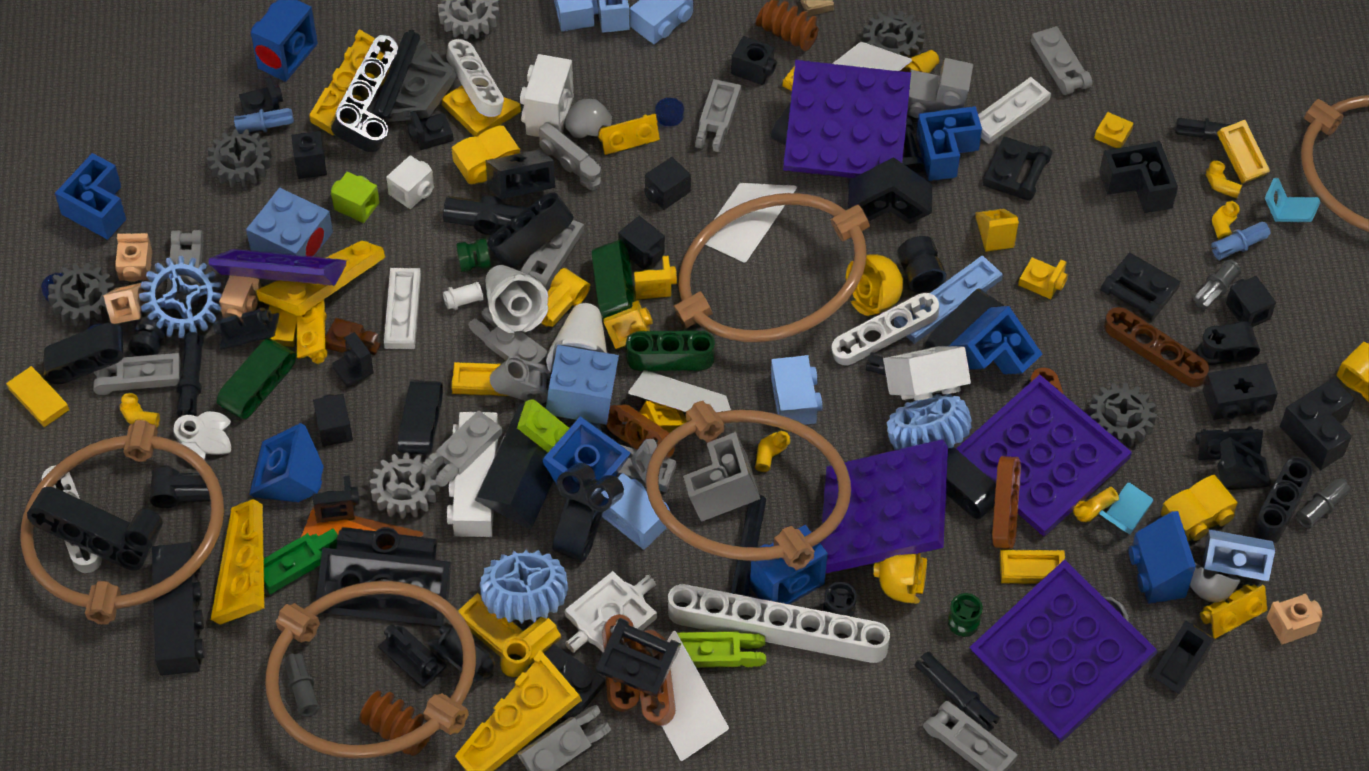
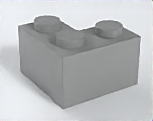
(941, 92)
(724, 483)

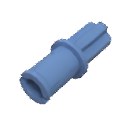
(263, 120)
(1240, 240)

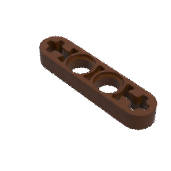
(1159, 343)

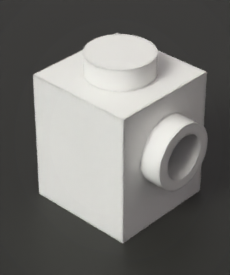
(410, 182)

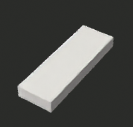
(1012, 109)
(402, 308)

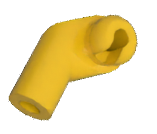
(1219, 182)
(1224, 218)
(132, 410)
(770, 447)

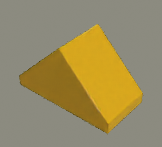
(997, 229)

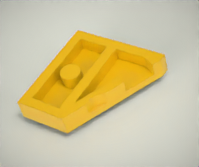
(464, 111)

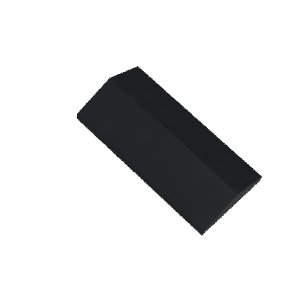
(517, 477)
(347, 568)

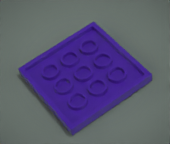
(845, 118)
(1059, 452)
(892, 506)
(1063, 650)

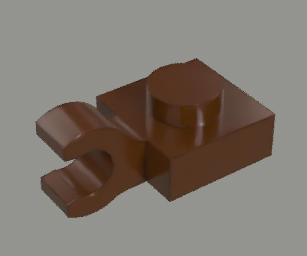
(341, 328)

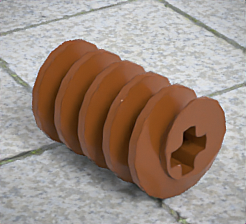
(788, 24)
(391, 720)

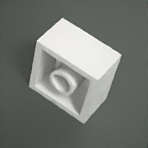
(547, 93)
(927, 372)

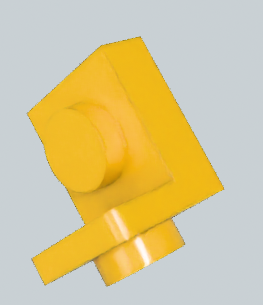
(1043, 278)
(655, 282)
(627, 322)
(662, 415)

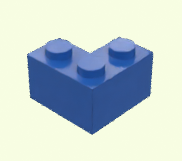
(944, 136)
(90, 198)
(998, 338)

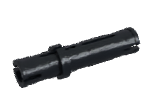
(189, 385)
(967, 701)

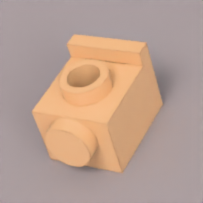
(133, 256)
(239, 296)
(124, 303)
(1293, 626)

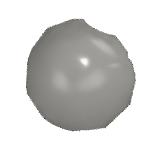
(586, 118)
(1213, 586)

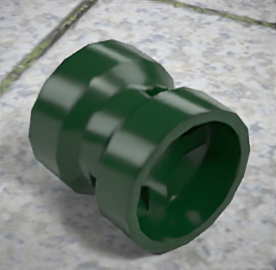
(466, 255)
(970, 609)

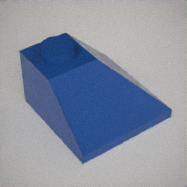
(586, 445)
(288, 467)

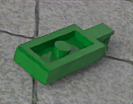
(296, 559)

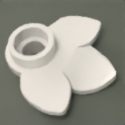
(208, 433)

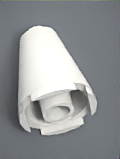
(515, 299)
(581, 330)

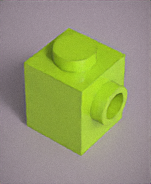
(355, 196)

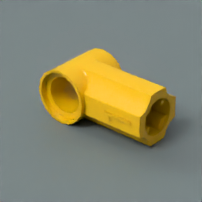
(564, 291)
(536, 637)

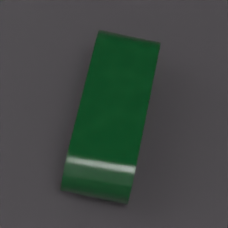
(613, 278)
(657, 358)
(256, 378)

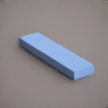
(954, 291)

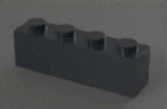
(177, 613)

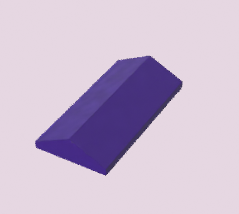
(278, 266)

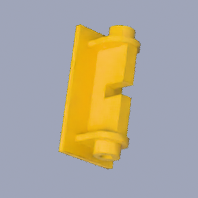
(629, 134)
(312, 334)
(1243, 606)

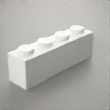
(466, 514)

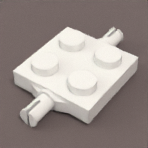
(605, 600)

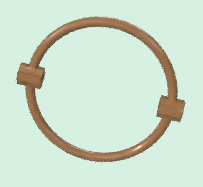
(1327, 120)
(846, 224)
(790, 543)
(104, 597)
(440, 711)

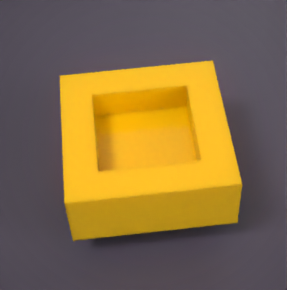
(1113, 130)

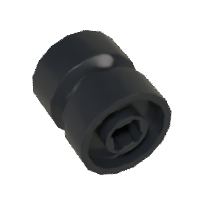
(921, 264)

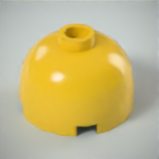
(878, 287)
(902, 576)

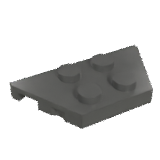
(423, 86)

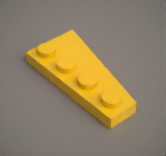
(341, 79)
(300, 297)
(242, 565)
(528, 710)

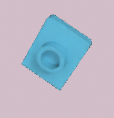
(1290, 208)
(1129, 508)

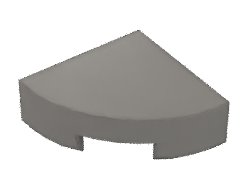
(642, 457)

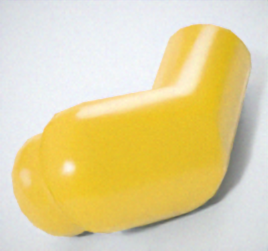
(1090, 509)

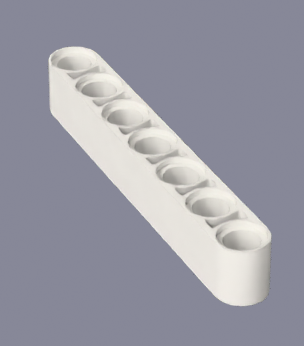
(789, 634)

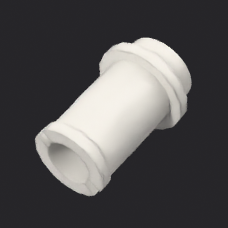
(462, 295)

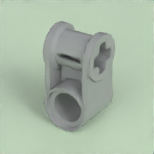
(521, 379)

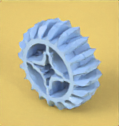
(193, 293)
(929, 421)
(524, 586)

